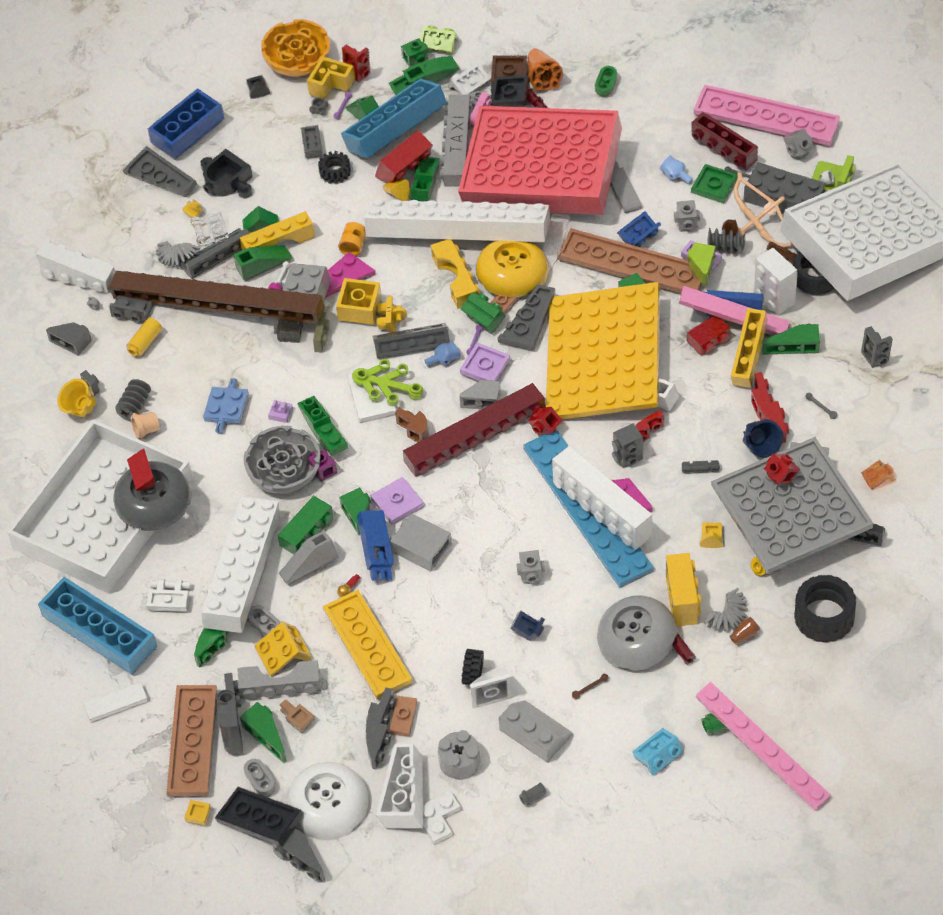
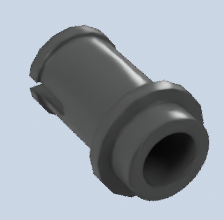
(532, 794)

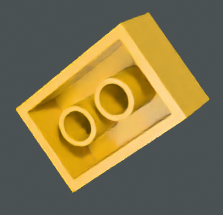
(682, 589)

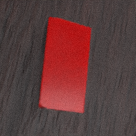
(141, 470)

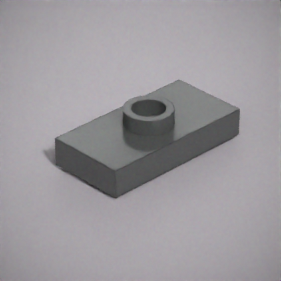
(311, 141)

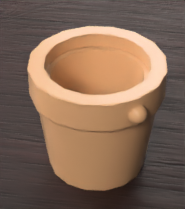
(144, 424)

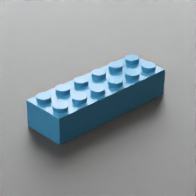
(394, 118)
(97, 625)

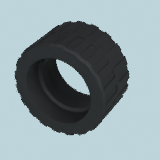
(825, 588)

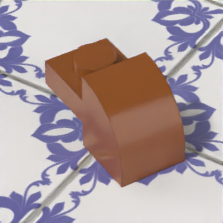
(416, 425)

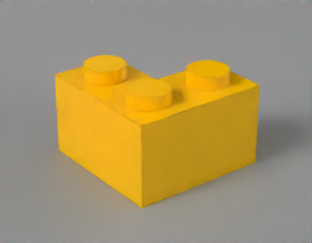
(330, 74)

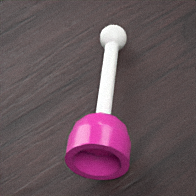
(277, 286)

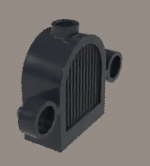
(226, 175)

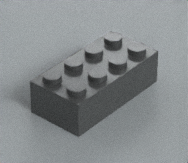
(780, 183)

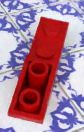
(764, 404)

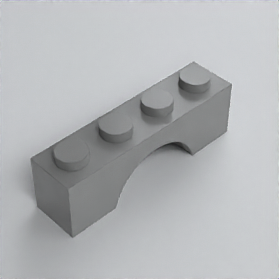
(302, 679)

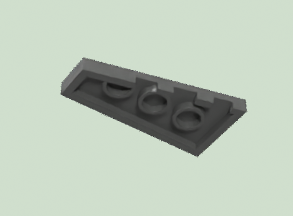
(158, 171)

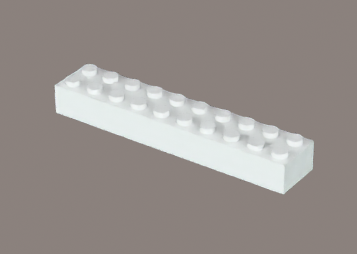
(457, 220)

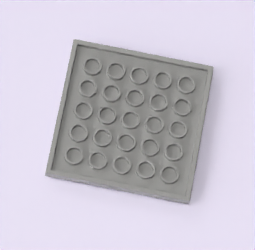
(792, 518)

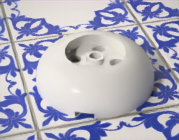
(328, 821)

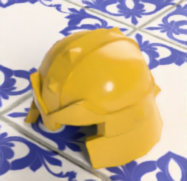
(76, 398)

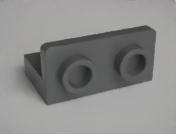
(130, 309)
(874, 348)

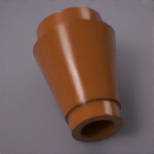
(745, 630)

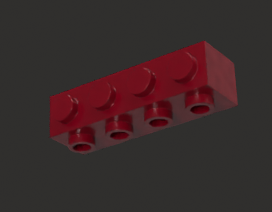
(724, 141)

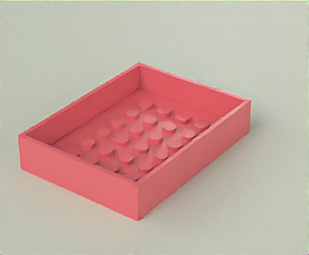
(542, 158)

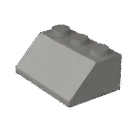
(533, 729)

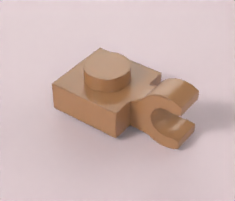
(297, 717)

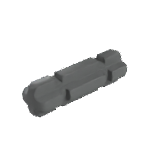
(700, 466)

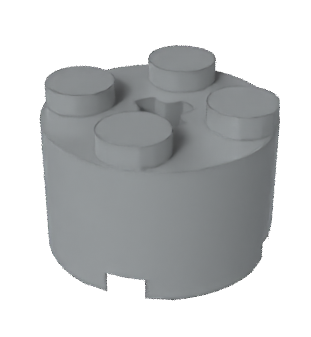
(459, 755)

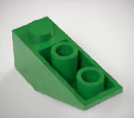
(259, 259)

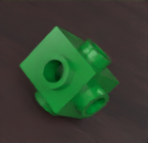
(414, 52)

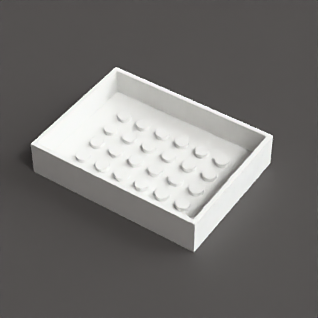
(868, 230)
(74, 516)

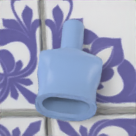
(674, 169)

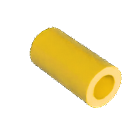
(144, 337)

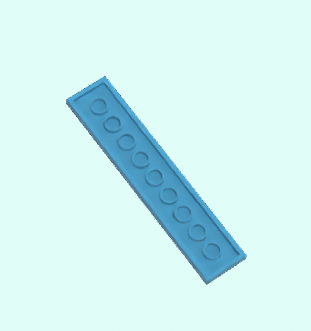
(620, 560)

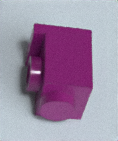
(327, 465)

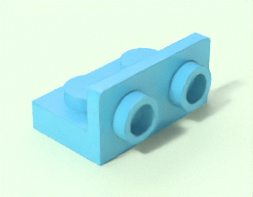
(658, 750)

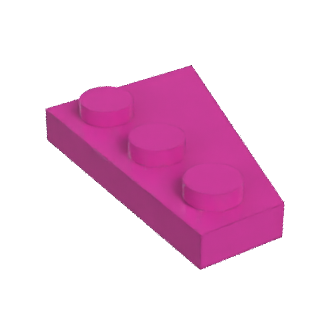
(350, 268)

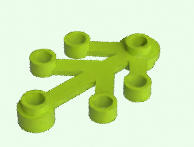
(385, 382)

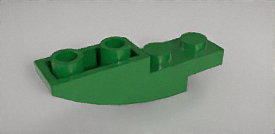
(430, 70)
(321, 426)
(208, 644)

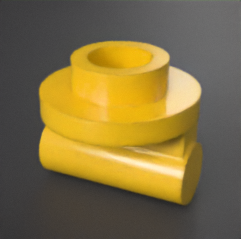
(192, 208)
(756, 567)

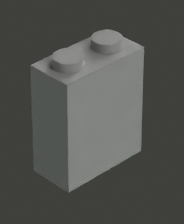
(420, 542)

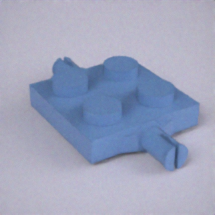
(226, 405)

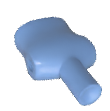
(444, 354)

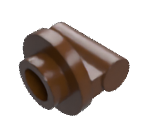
(730, 225)

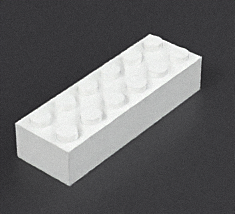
(602, 498)

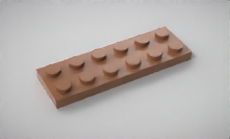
(192, 740)

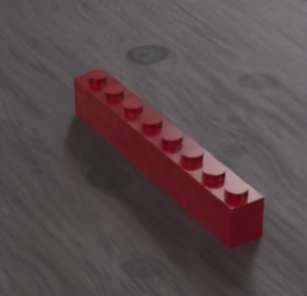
(473, 430)

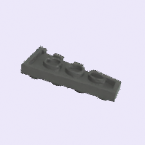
(529, 319)

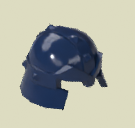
(763, 437)

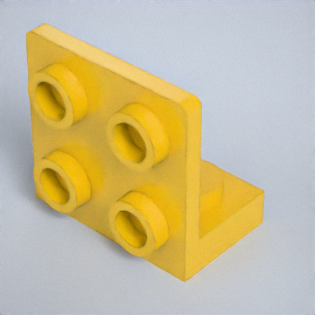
(281, 647)

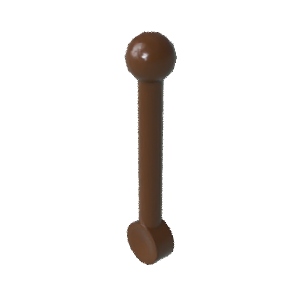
(576, 694)

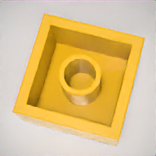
(358, 301)

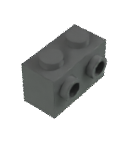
(627, 446)

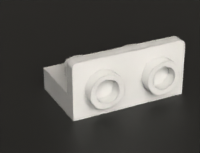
(469, 80)

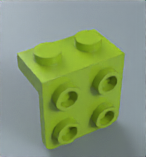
(841, 174)

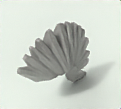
(173, 254)
(732, 613)

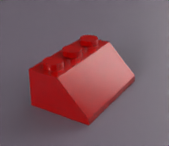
(404, 157)

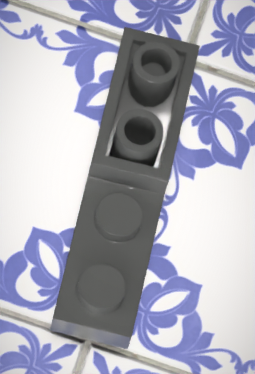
(377, 727)

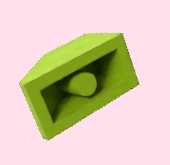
(701, 260)

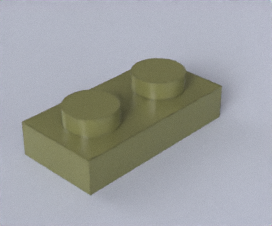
(320, 335)

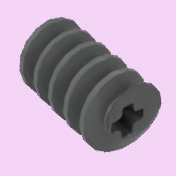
(726, 241)
(132, 398)

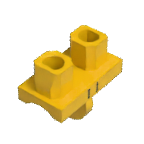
(393, 315)

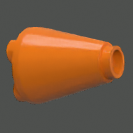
(543, 70)

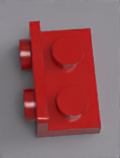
(359, 60)

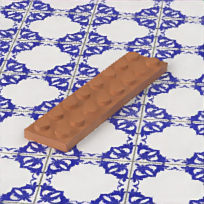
(626, 259)

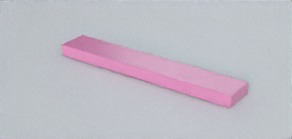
(726, 309)

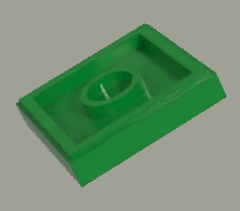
(714, 183)

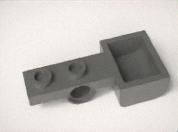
(228, 716)

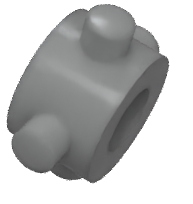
(93, 303)

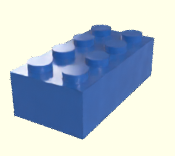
(186, 123)

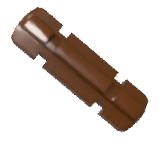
(787, 254)

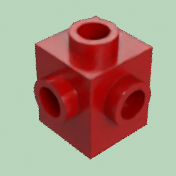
(544, 420)
(781, 468)

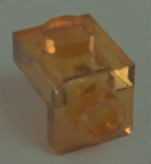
(877, 474)

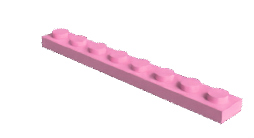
(763, 746)

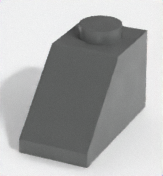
(70, 337)

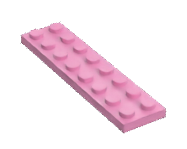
(766, 114)

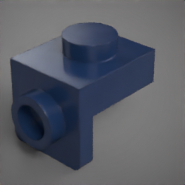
(527, 625)

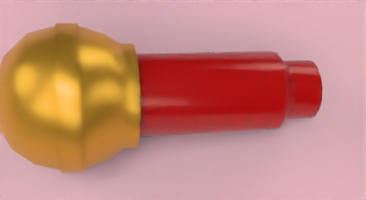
(346, 588)

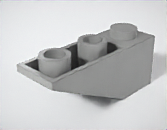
(311, 555)

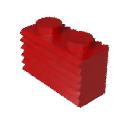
(708, 335)

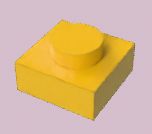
(197, 812)

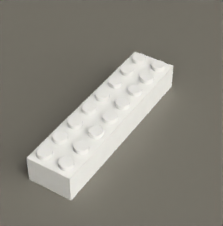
(240, 565)

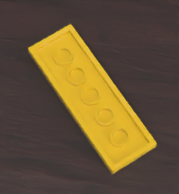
(367, 643)

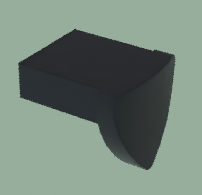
(257, 87)

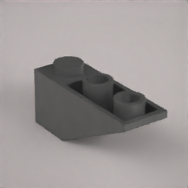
(300, 854)

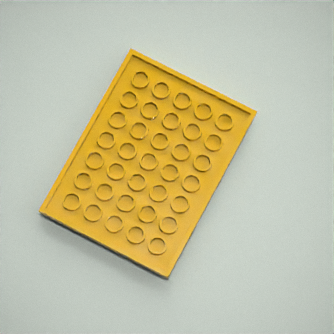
(604, 351)

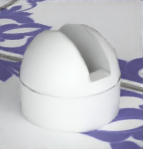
(827, 177)

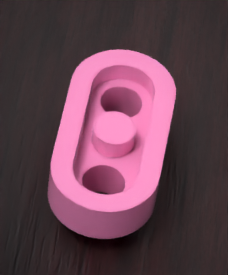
(484, 100)

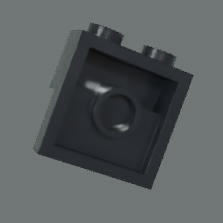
(509, 91)

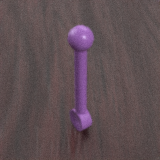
(348, 95)
(479, 328)

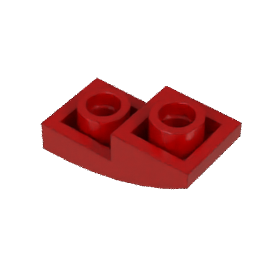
(650, 423)

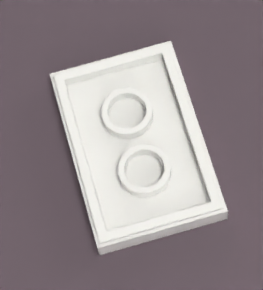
(366, 408)

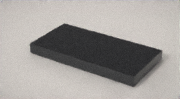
(259, 816)

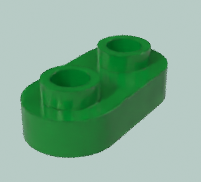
(606, 80)

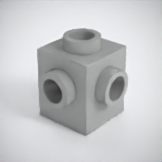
(798, 143)
(686, 215)
(530, 566)

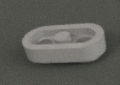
(265, 621)
(259, 778)

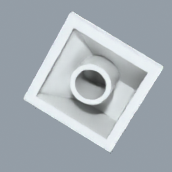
(491, 688)

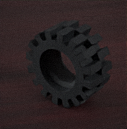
(332, 160)
(472, 666)

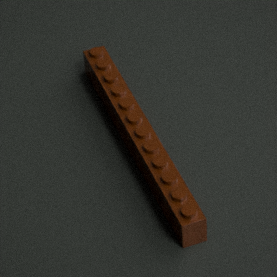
(218, 297)

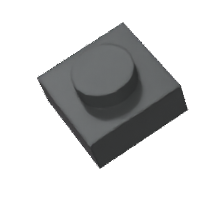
(91, 381)

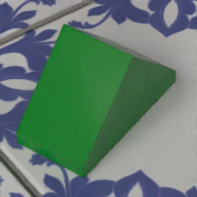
(259, 219)

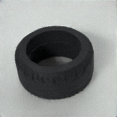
(807, 283)

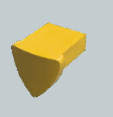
(399, 189)
(711, 535)

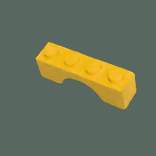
(296, 228)
(447, 258)

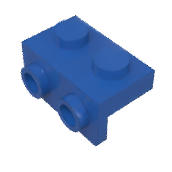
(639, 229)

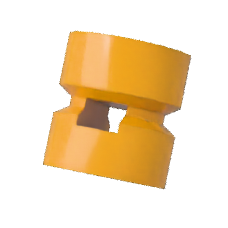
(352, 238)

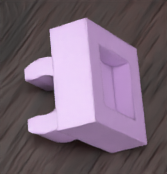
(280, 411)

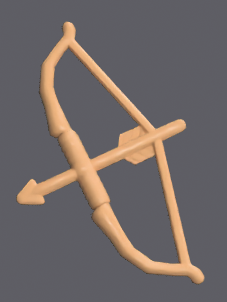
(769, 209)

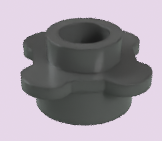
(319, 105)

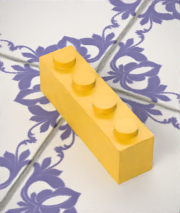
(749, 348)

